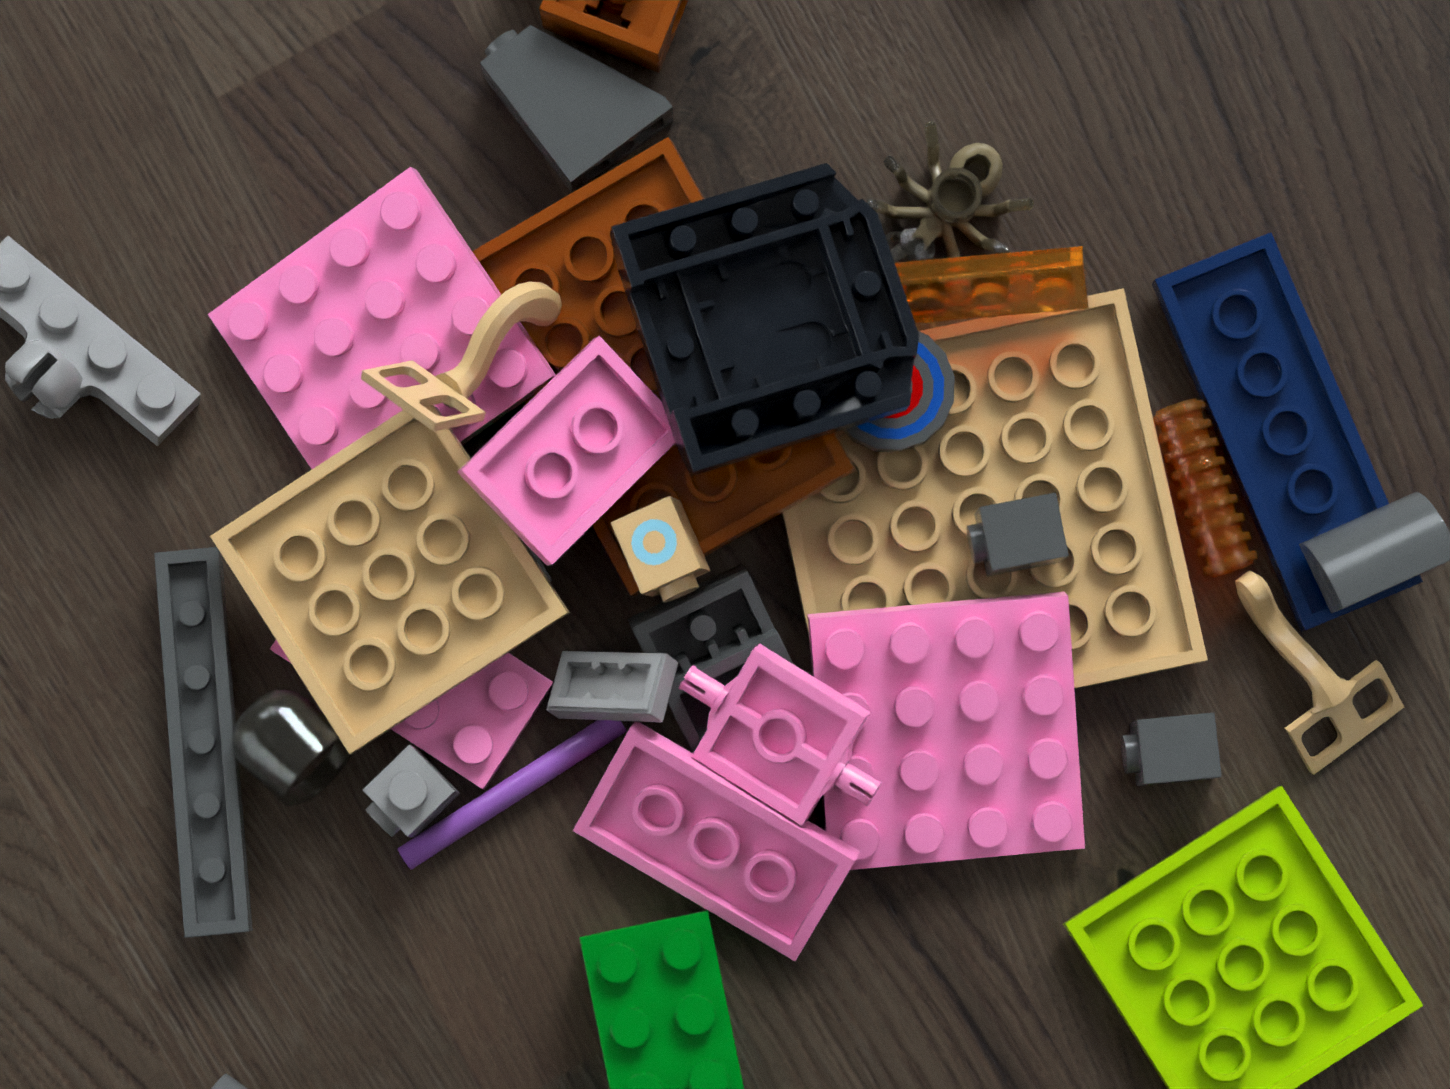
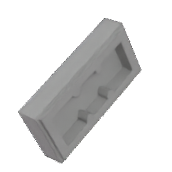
(612, 686)

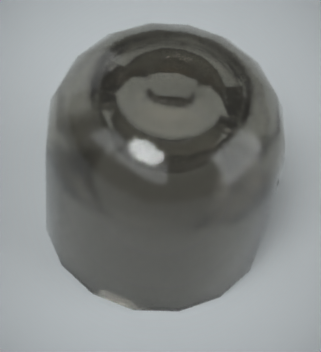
(281, 738)

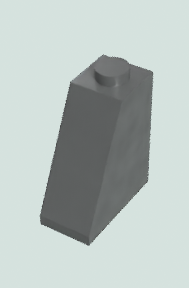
(571, 104)

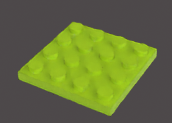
(1244, 957)

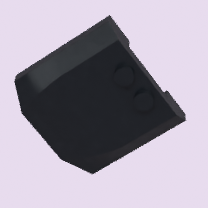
(768, 316)

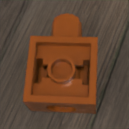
(624, 28)

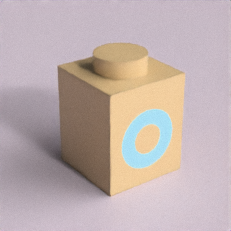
(661, 549)

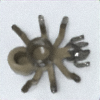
(950, 200)

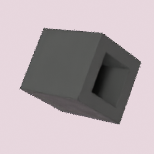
(1018, 535)
(1172, 749)

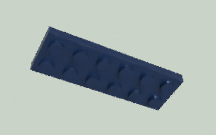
(1273, 409)

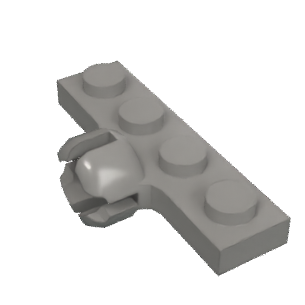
(81, 352)

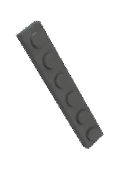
(200, 742)

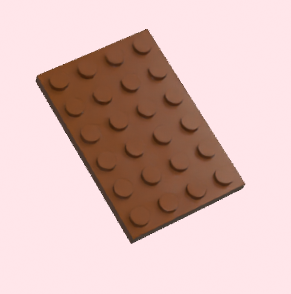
(574, 256)

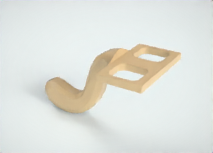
(524, 302)
(1330, 693)

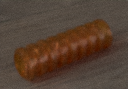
(1204, 488)

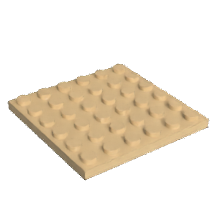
(1033, 414)

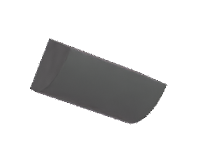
(1377, 550)

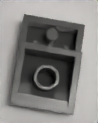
(709, 630)

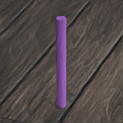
(509, 791)

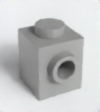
(408, 794)

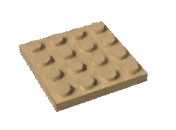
(387, 577)

